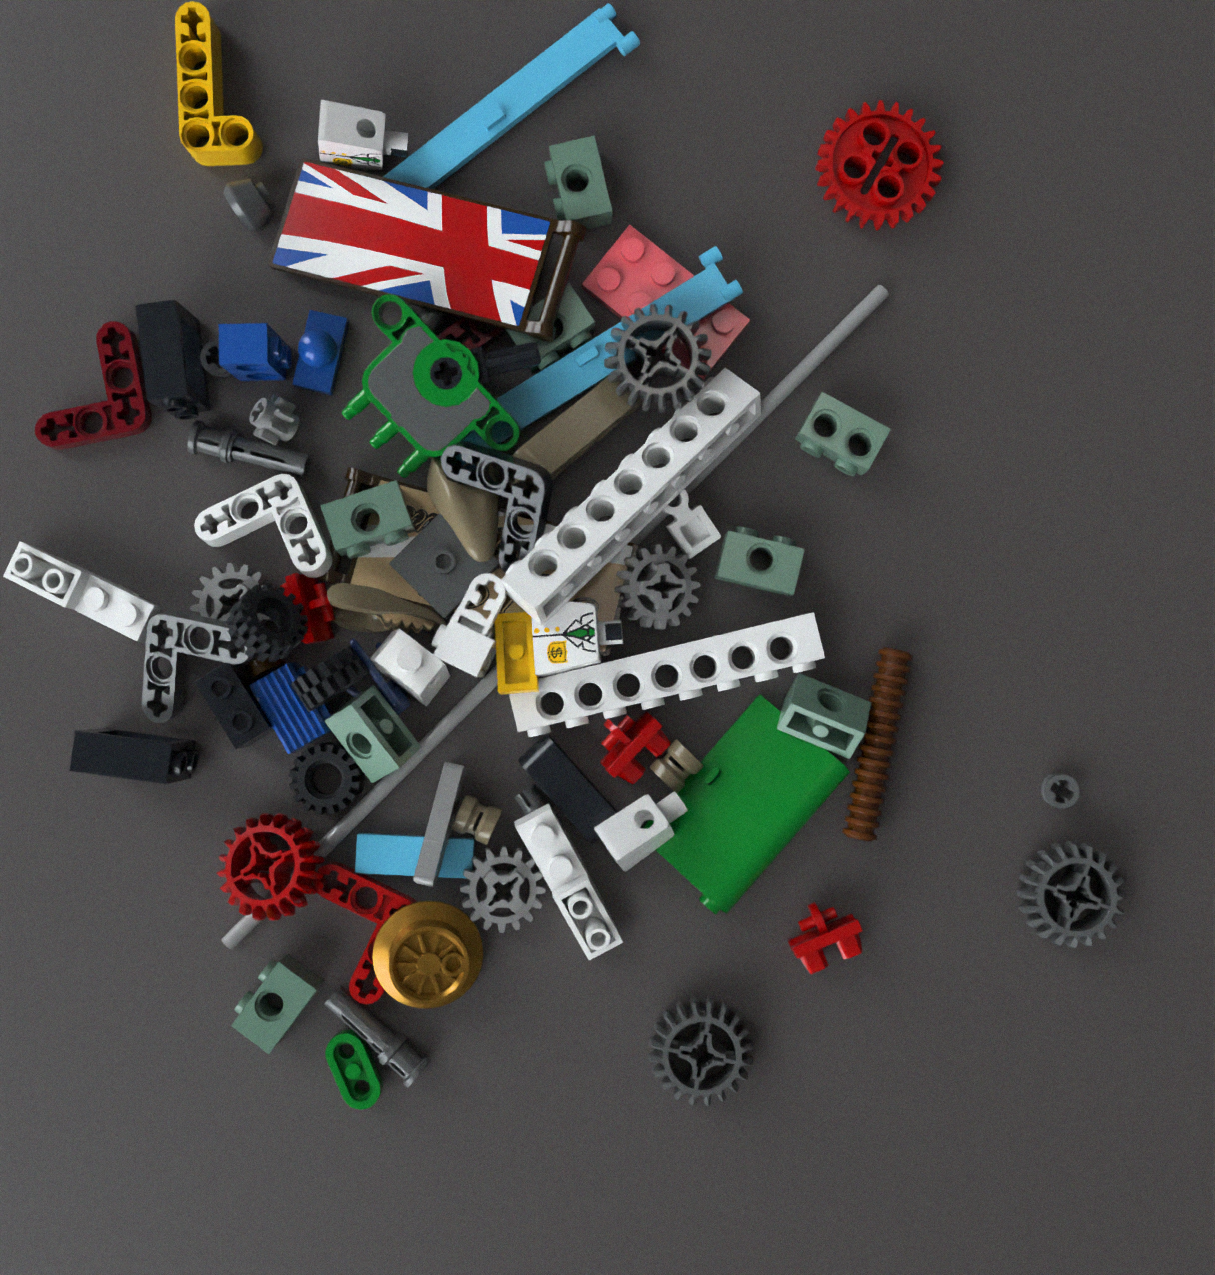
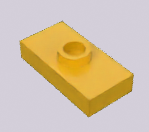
(515, 654)

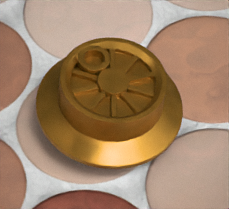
(427, 954)

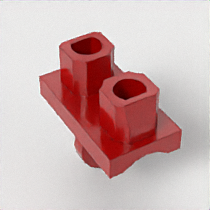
(316, 606)
(627, 741)
(840, 931)

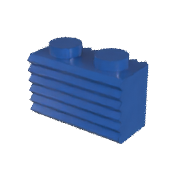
(286, 711)

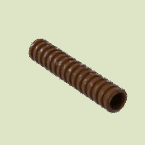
(877, 744)

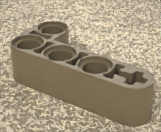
(577, 430)

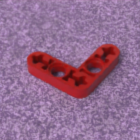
(387, 900)

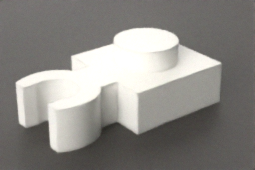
(691, 527)

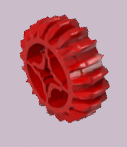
(255, 843)

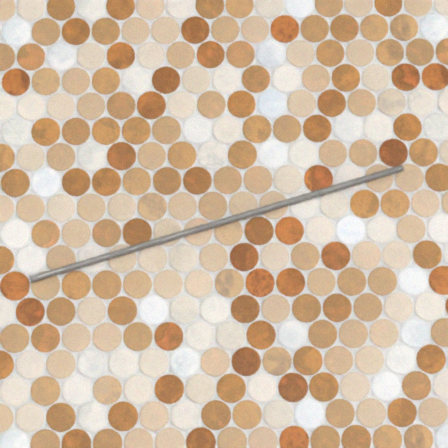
(490, 682)

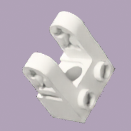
(469, 635)

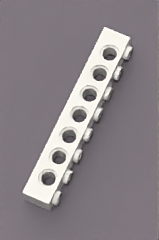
(543, 596)
(798, 631)

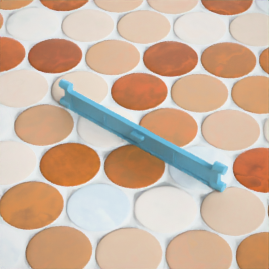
(514, 100)
(585, 365)

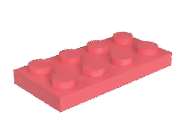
(639, 273)

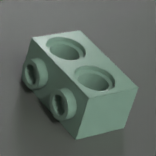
(845, 424)

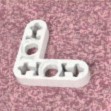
(281, 511)

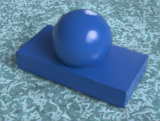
(320, 352)

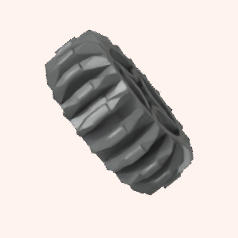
(673, 329)
(1068, 909)
(696, 1084)

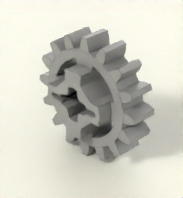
(222, 595)
(658, 604)
(489, 901)

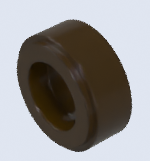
(259, 669)

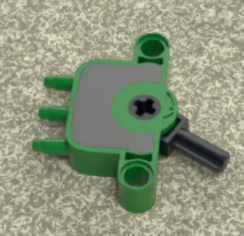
(422, 406)

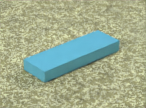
(400, 854)

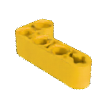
(207, 84)

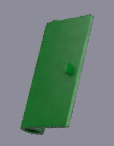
(751, 809)

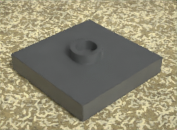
(440, 566)

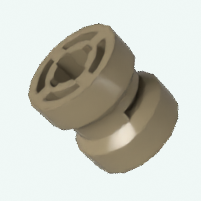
(669, 772)
(468, 816)

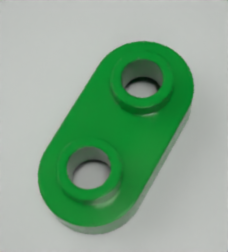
(354, 1067)

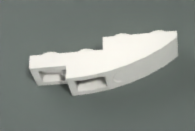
(81, 591)
(569, 881)

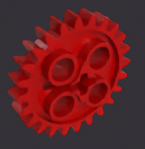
(848, 148)

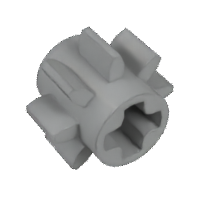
(274, 419)

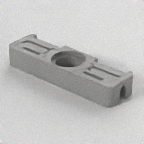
(440, 824)

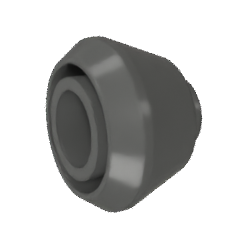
(249, 202)

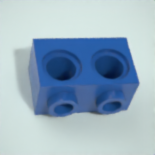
(253, 352)

